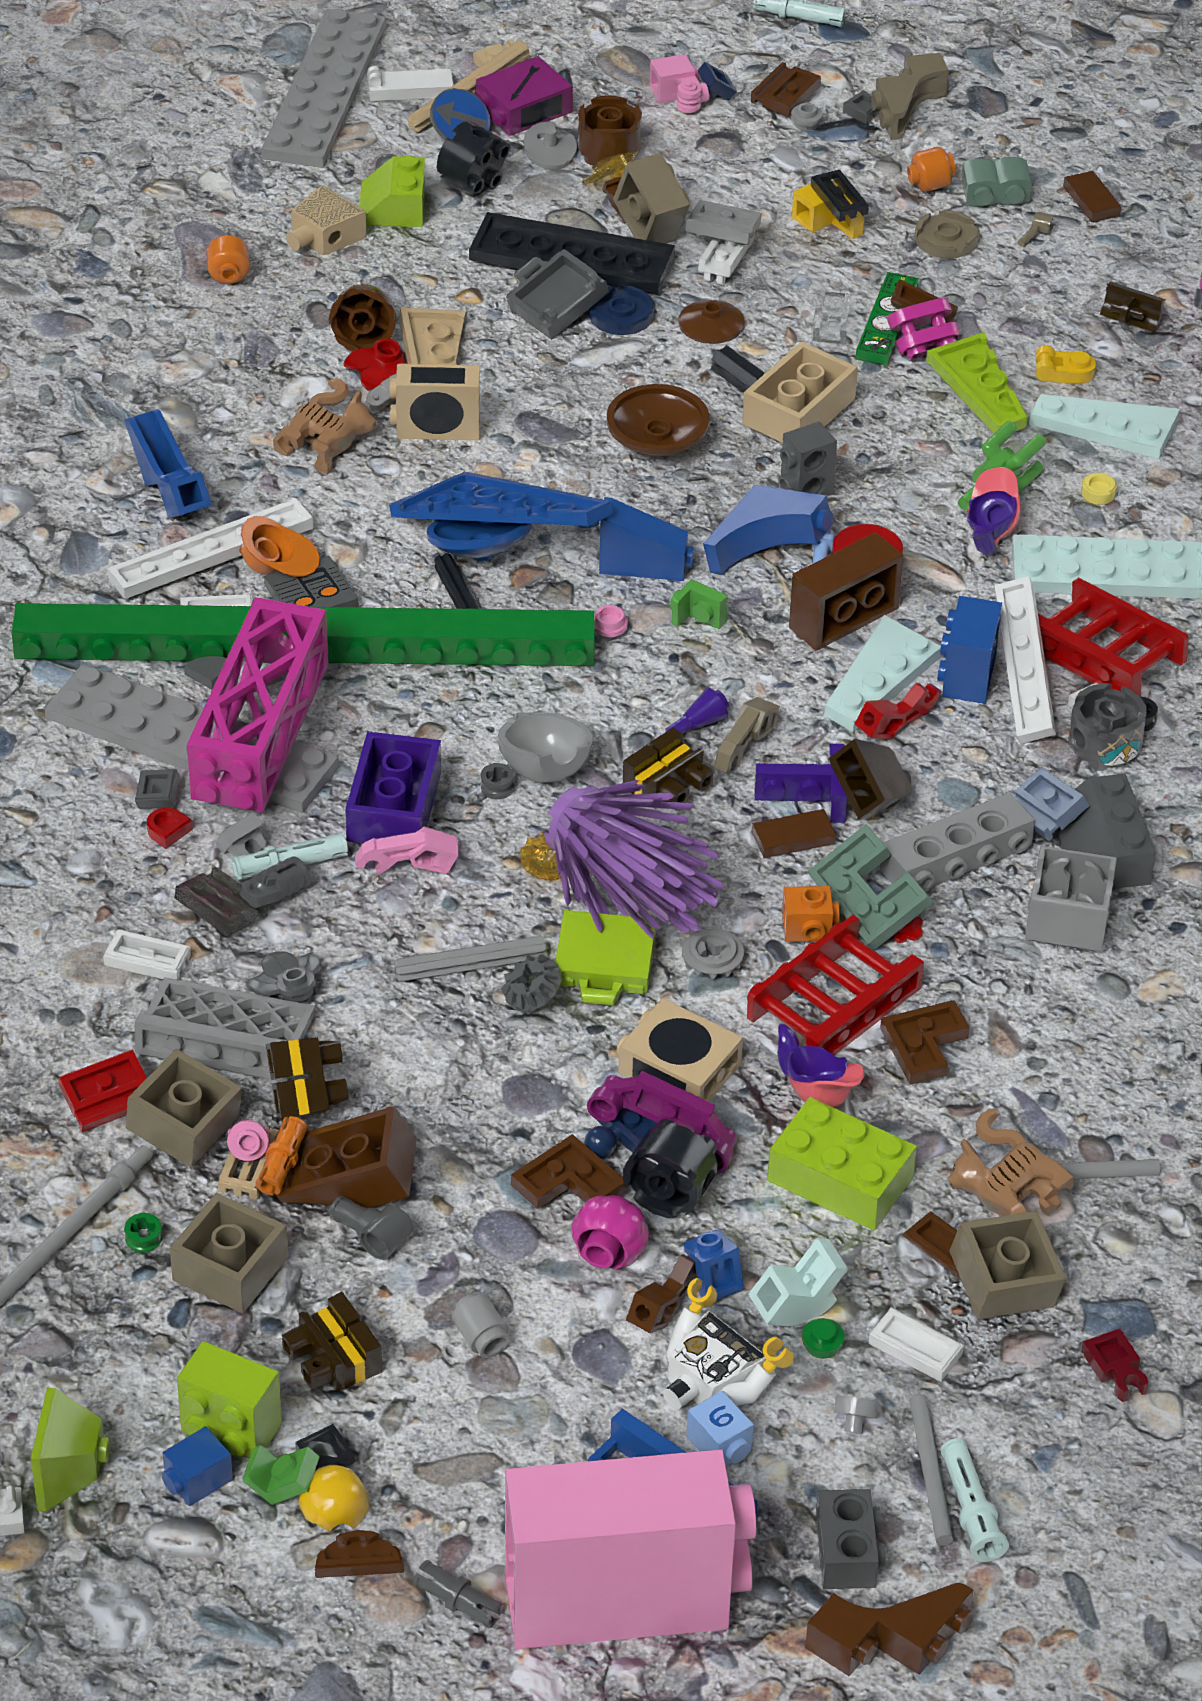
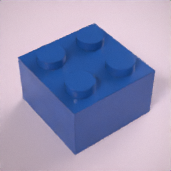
(970, 649)

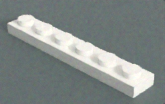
(198, 551)

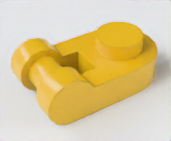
(1064, 366)

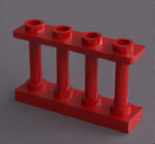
(1101, 664)
(847, 1020)

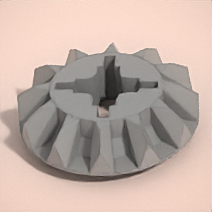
(716, 942)

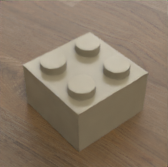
(651, 199)
(183, 1107)
(229, 1252)
(1007, 1264)

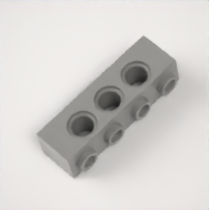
(960, 842)

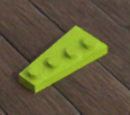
(977, 379)

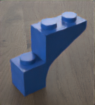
(164, 464)

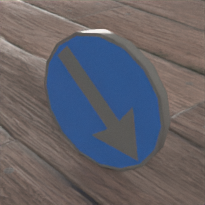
(453, 108)

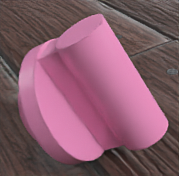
(248, 1140)

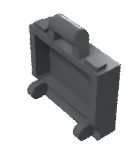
(555, 292)

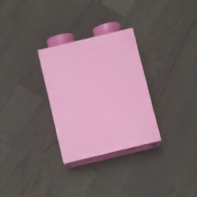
(624, 1548)

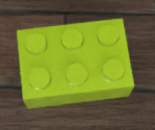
(841, 1163)

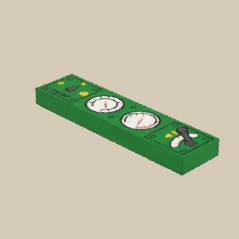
(877, 339)

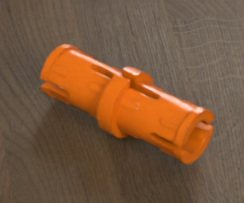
(281, 1155)

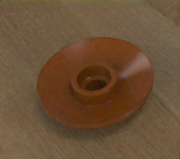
(711, 321)

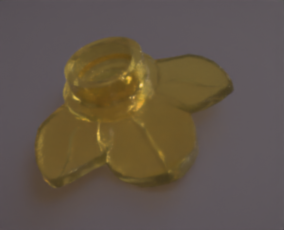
(610, 166)

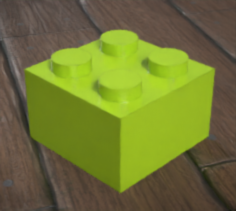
(230, 1398)

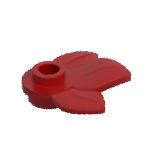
(376, 363)

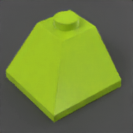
(66, 1449)

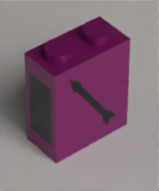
(525, 95)

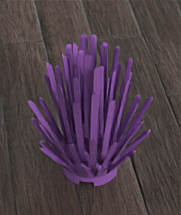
(600, 836)

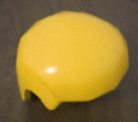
(334, 1498)

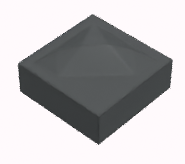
(157, 788)

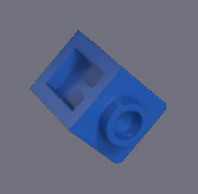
(716, 1263)

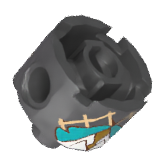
(1107, 726)

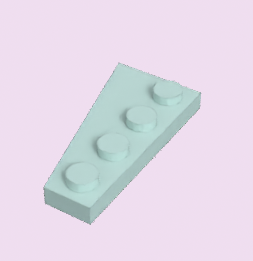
(1115, 424)
(881, 670)

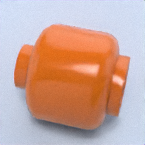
(931, 169)
(228, 256)

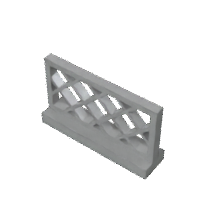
(220, 1044)

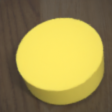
(1098, 488)

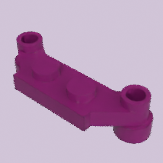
(660, 1101)

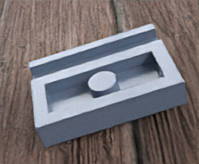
(1050, 802)

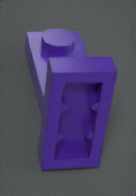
(802, 783)

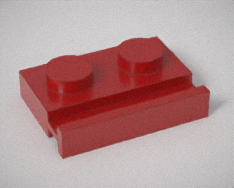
(102, 1089)

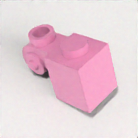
(678, 80)

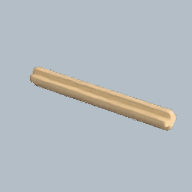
(510, 56)

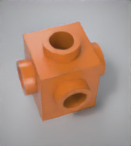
(808, 912)

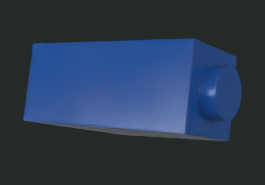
(642, 545)

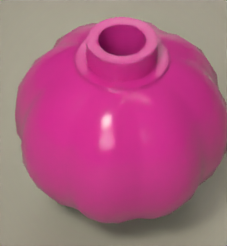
(604, 1227)

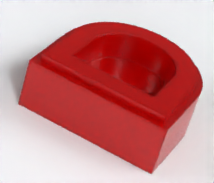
(168, 826)

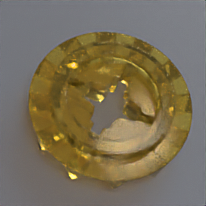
(534, 859)

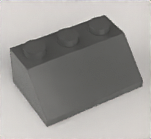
(1112, 829)

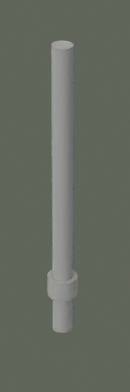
(116, 1180)

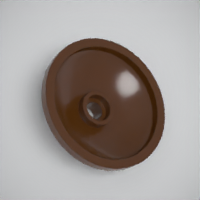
(657, 419)

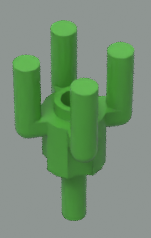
(1007, 459)

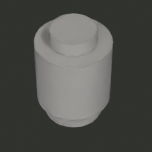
(481, 1325)

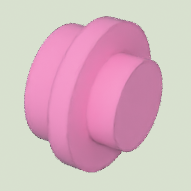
(610, 621)

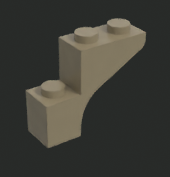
(897, 96)

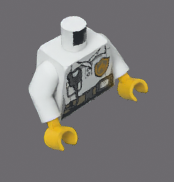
(714, 1358)

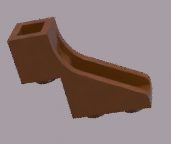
(908, 1631)

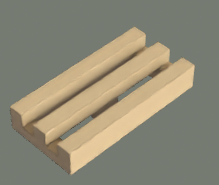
(242, 1184)

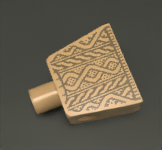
(326, 222)

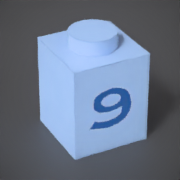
(720, 1425)

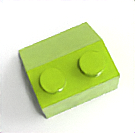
(395, 193)

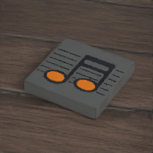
(320, 589)

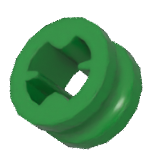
(143, 1221)

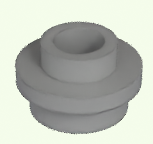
(806, 116)

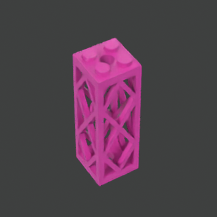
(224, 766)

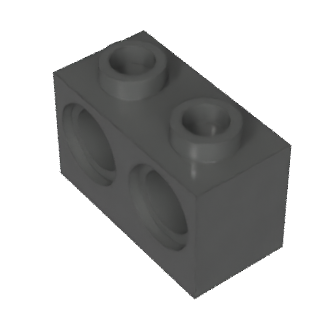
(808, 460)
(843, 1538)

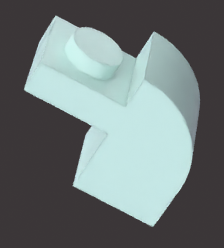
(800, 1292)

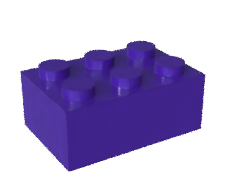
(392, 786)

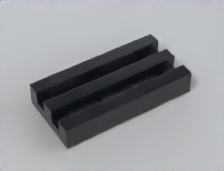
(834, 195)

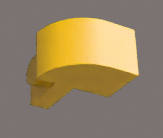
(815, 215)

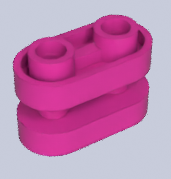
(916, 343)

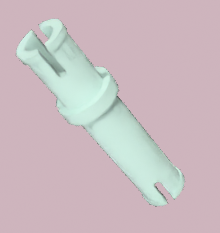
(803, 10)
(307, 851)

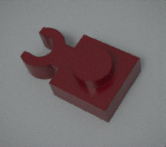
(1115, 1359)

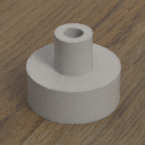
(855, 1410)

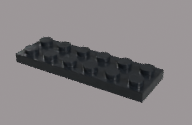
(615, 258)

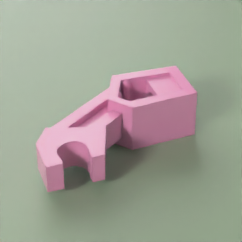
(425, 849)

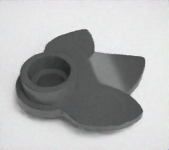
(286, 976)

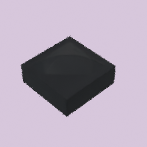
(329, 1446)

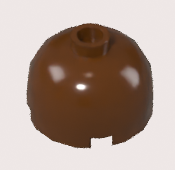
(362, 316)

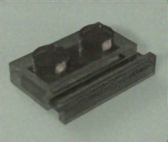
(218, 901)

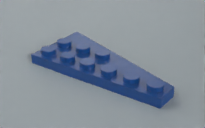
(500, 500)

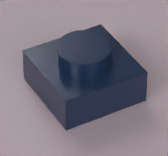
(717, 81)

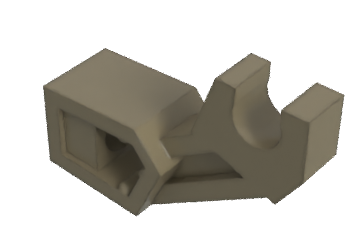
(754, 721)

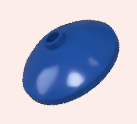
(475, 539)

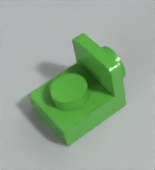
(699, 603)
(280, 1477)

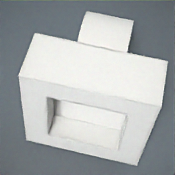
(11, 1511)

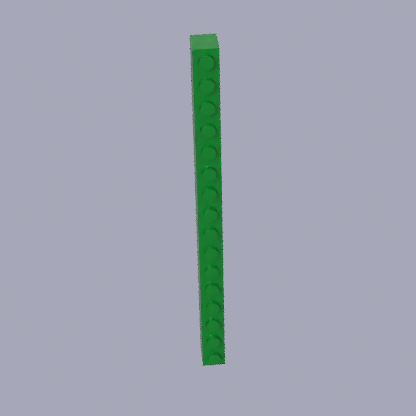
(352, 634)

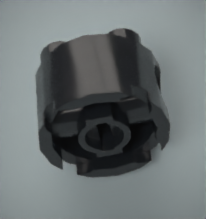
(472, 158)
(670, 1169)

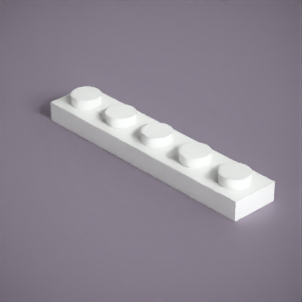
(1025, 660)

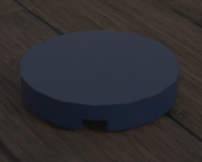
(623, 311)

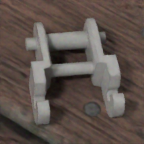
(379, 397)

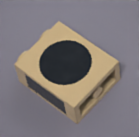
(436, 402)
(681, 1050)

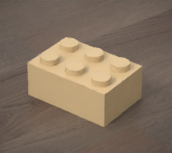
(799, 392)

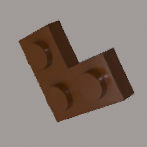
(916, 1038)
(563, 1167)

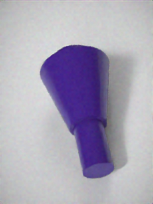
(706, 709)

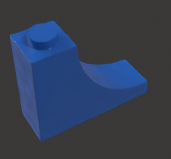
(766, 520)

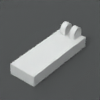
(407, 84)
(722, 258)

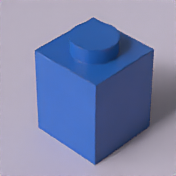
(196, 1466)

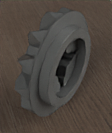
(542, 987)

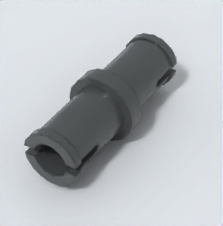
(458, 1594)

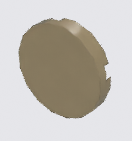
(947, 234)

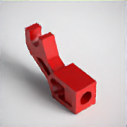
(891, 717)

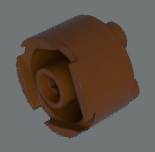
(608, 128)

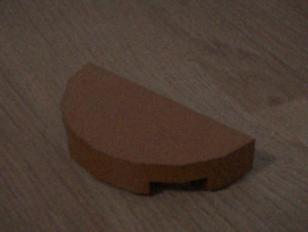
(358, 1554)

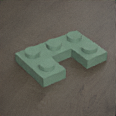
(878, 914)

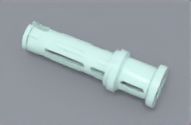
(979, 1530)

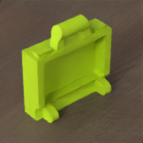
(606, 960)

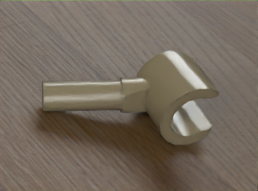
(1040, 223)

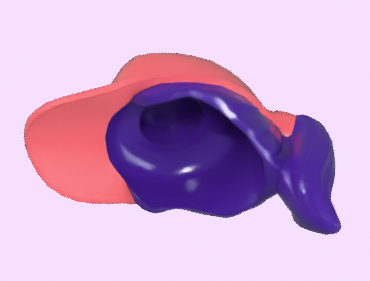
(993, 508)
(815, 1070)

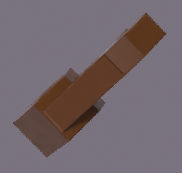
(656, 1304)

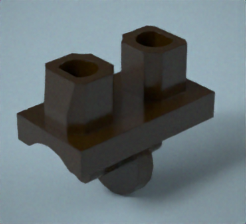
(1132, 306)

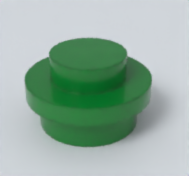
(823, 1337)

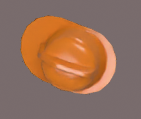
(274, 548)

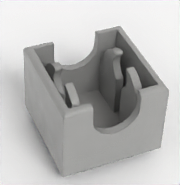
(1070, 898)

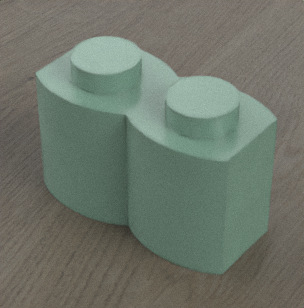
(997, 181)

